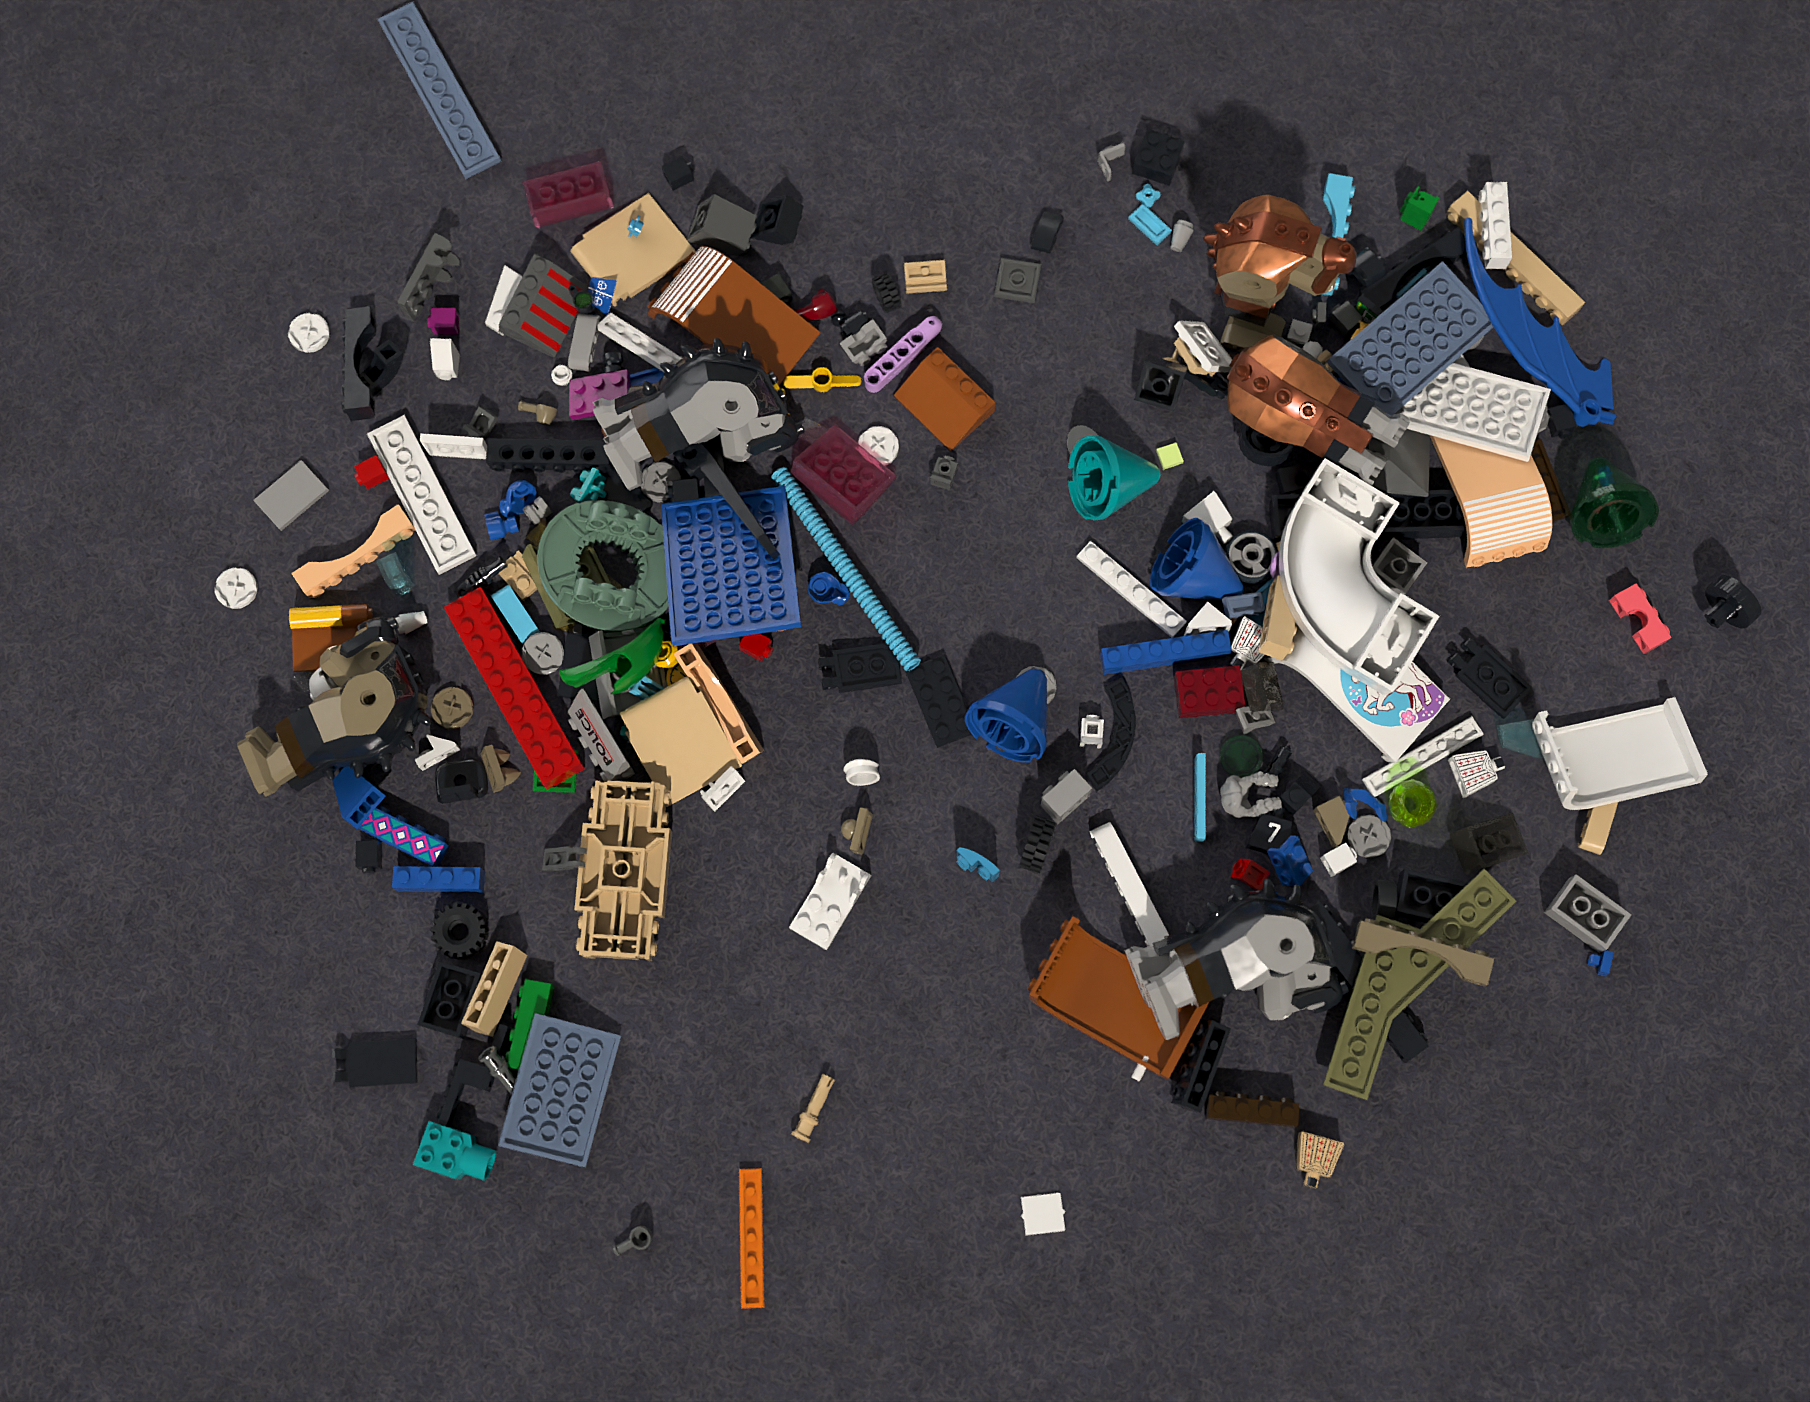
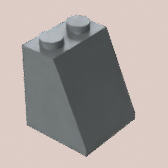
(722, 226)

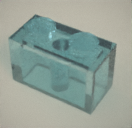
(395, 573)

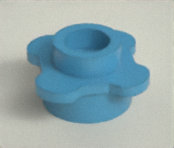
(635, 227)

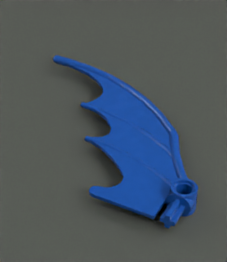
(1542, 349)

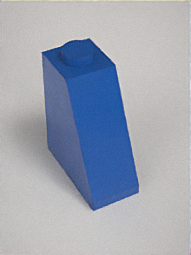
(355, 797)

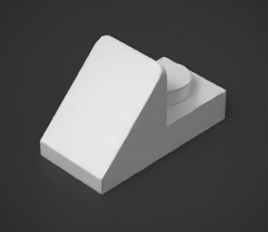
(441, 750)

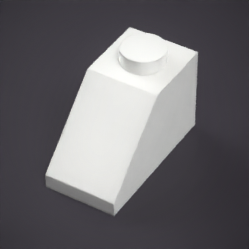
(444, 358)

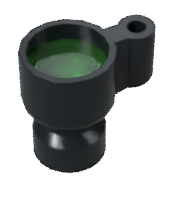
(582, 300)

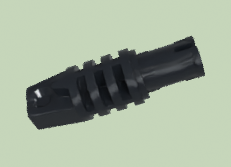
(481, 578)

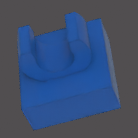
(1602, 962)

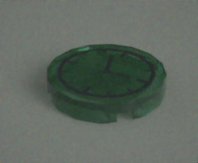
(1241, 756)

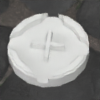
(309, 332)
(880, 443)
(236, 588)

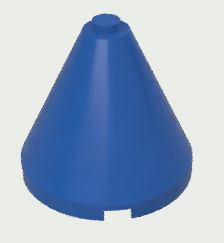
(1195, 566)
(1013, 717)

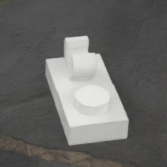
(722, 789)

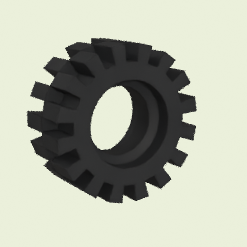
(886, 293)

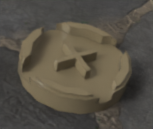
(452, 708)

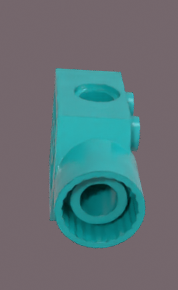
(454, 1153)

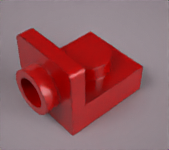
(1250, 873)

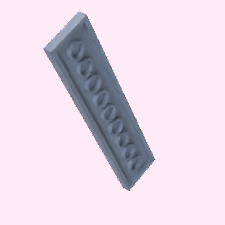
(439, 90)

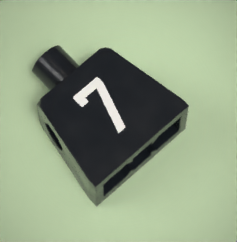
(1270, 831)

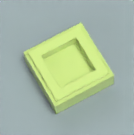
(1169, 456)

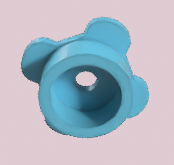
(1147, 201)

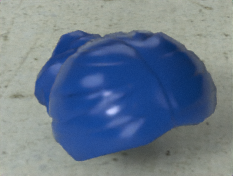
(513, 504)
(826, 589)

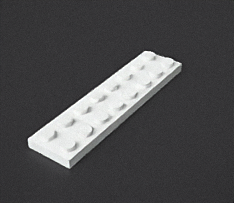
(421, 495)

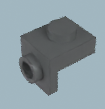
(481, 423)

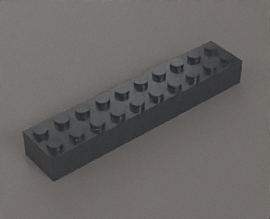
(1414, 517)

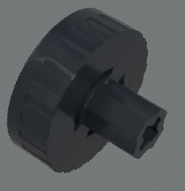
(1261, 448)
(1731, 603)

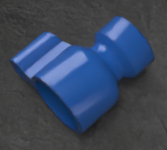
(497, 527)

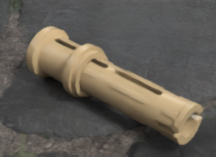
(809, 1118)

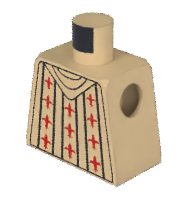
(1316, 1157)

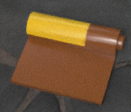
(321, 628)

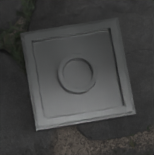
(1017, 280)

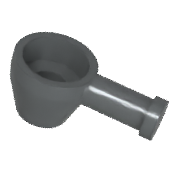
(635, 1240)

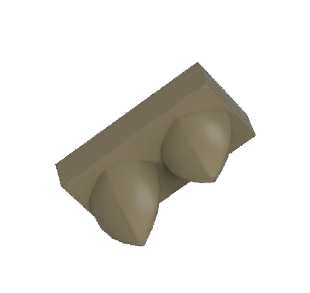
(498, 776)

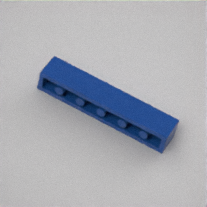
(1165, 652)

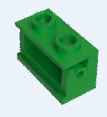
(1418, 208)

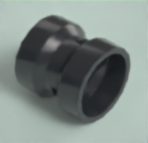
(612, 361)

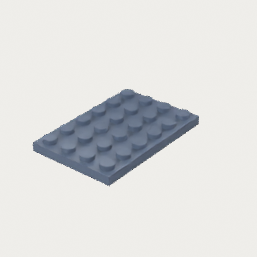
(559, 1090)

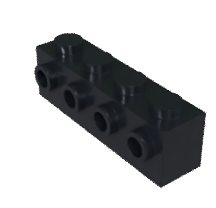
(1200, 1065)

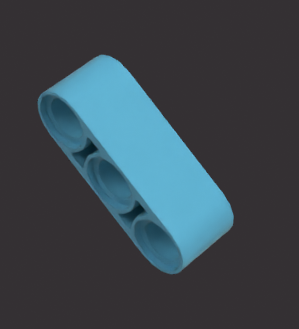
(515, 613)

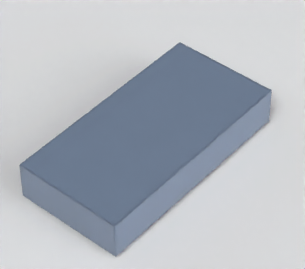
(1243, 605)

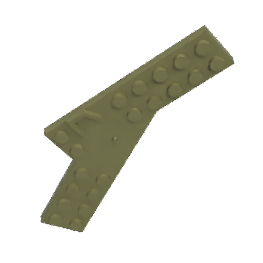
(1399, 975)

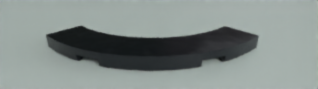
(1122, 736)

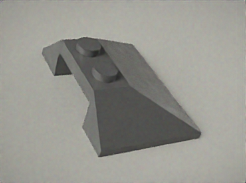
(1406, 465)

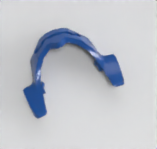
(1352, 795)

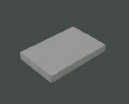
(291, 495)

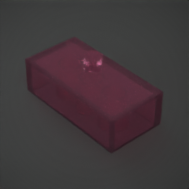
(567, 194)

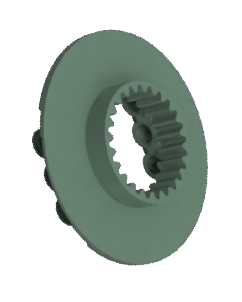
(603, 604)

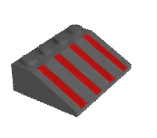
(541, 307)

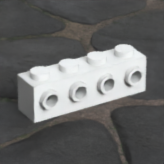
(1496, 225)

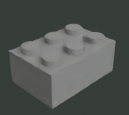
(1587, 913)

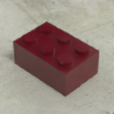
(1209, 691)

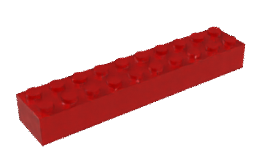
(514, 688)

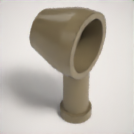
(544, 413)

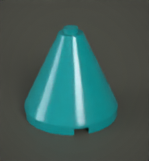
(1107, 477)

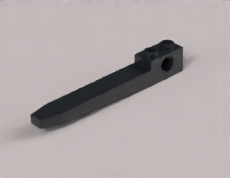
(705, 465)

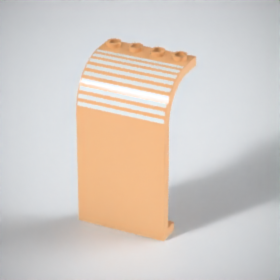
(1500, 501)

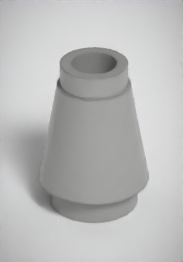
(1181, 234)

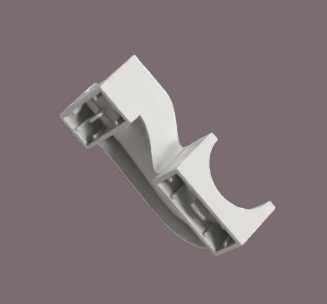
(1334, 586)

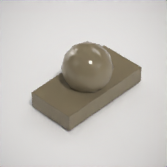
(858, 830)

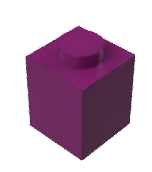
(444, 321)

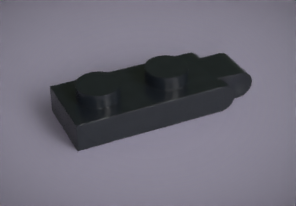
(1207, 383)

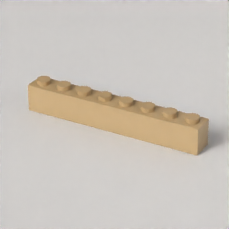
(1524, 266)

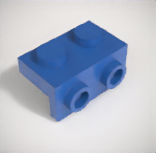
(1290, 862)

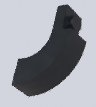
(383, 367)

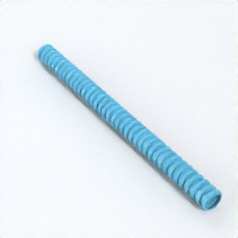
(846, 569)

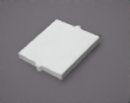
(1043, 1214)

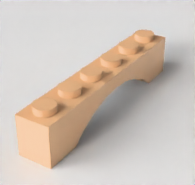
(390, 529)
(730, 718)

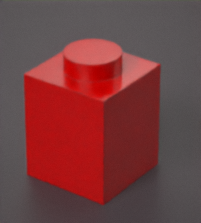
(370, 472)
(756, 646)

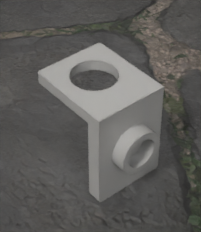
(1108, 154)

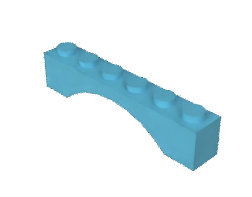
(1336, 198)

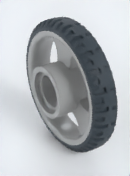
(1262, 541)

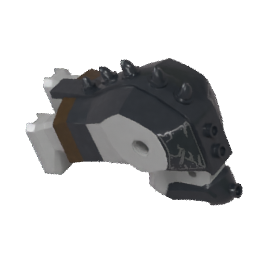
(698, 398)
(1242, 946)

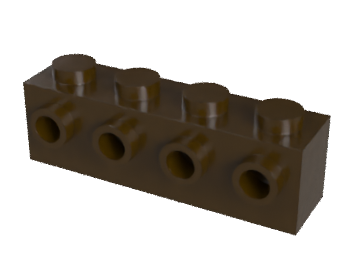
(1252, 1110)

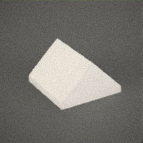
(1208, 620)

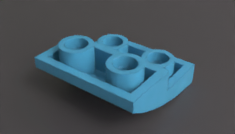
(971, 860)

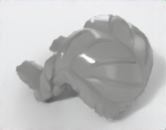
(1236, 790)

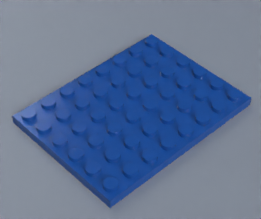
(722, 575)

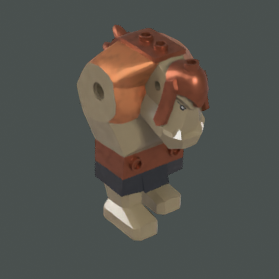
(1266, 250)

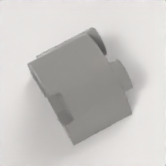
(865, 343)

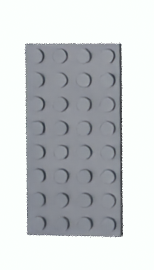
(1412, 340)

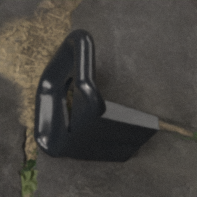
(475, 785)

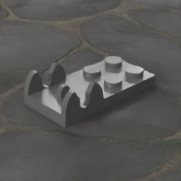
(425, 274)

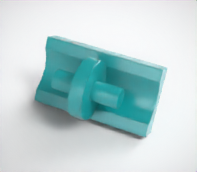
(592, 486)

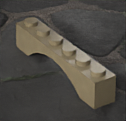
(1469, 966)

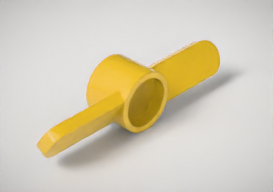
(808, 381)

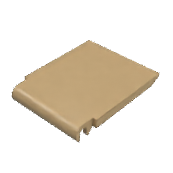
(633, 260)
(679, 739)

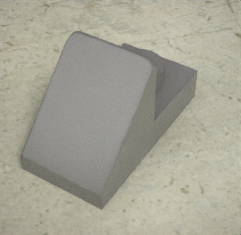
(1253, 719)

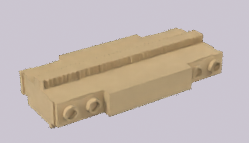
(623, 870)

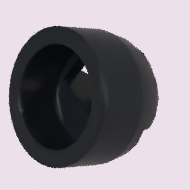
(836, 321)

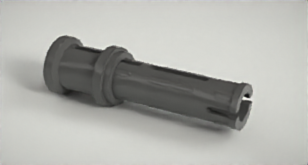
(498, 1068)

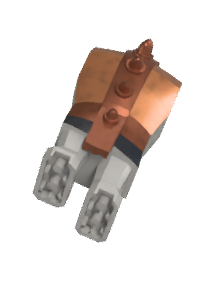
(1303, 404)

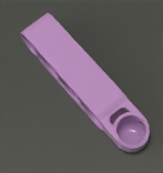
(924, 331)

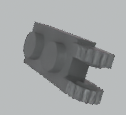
(562, 858)

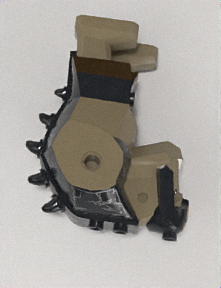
(350, 726)

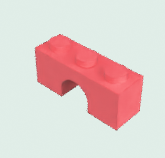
(1634, 602)

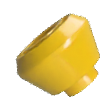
(667, 657)

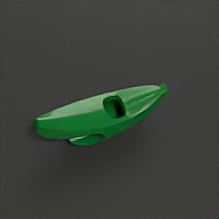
(637, 661)

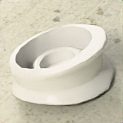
(861, 772)

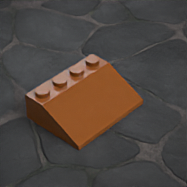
(945, 399)

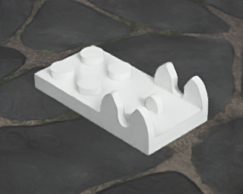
(830, 901)

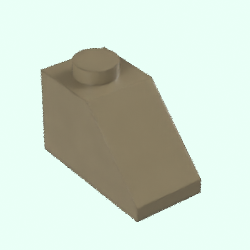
(1333, 819)

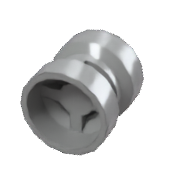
(537, 510)

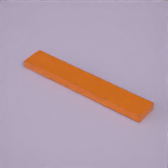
(751, 1238)

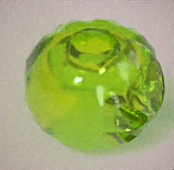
(1424, 800)

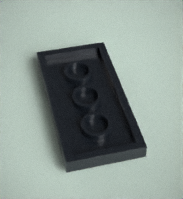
(939, 700)

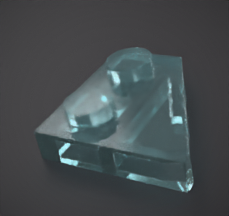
(1520, 738)

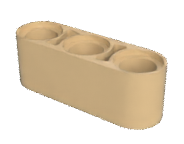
(1597, 828)

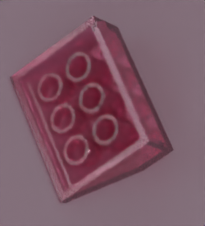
(842, 474)

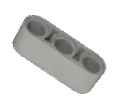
(583, 341)

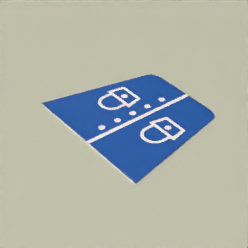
(602, 293)

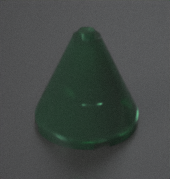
(1611, 506)

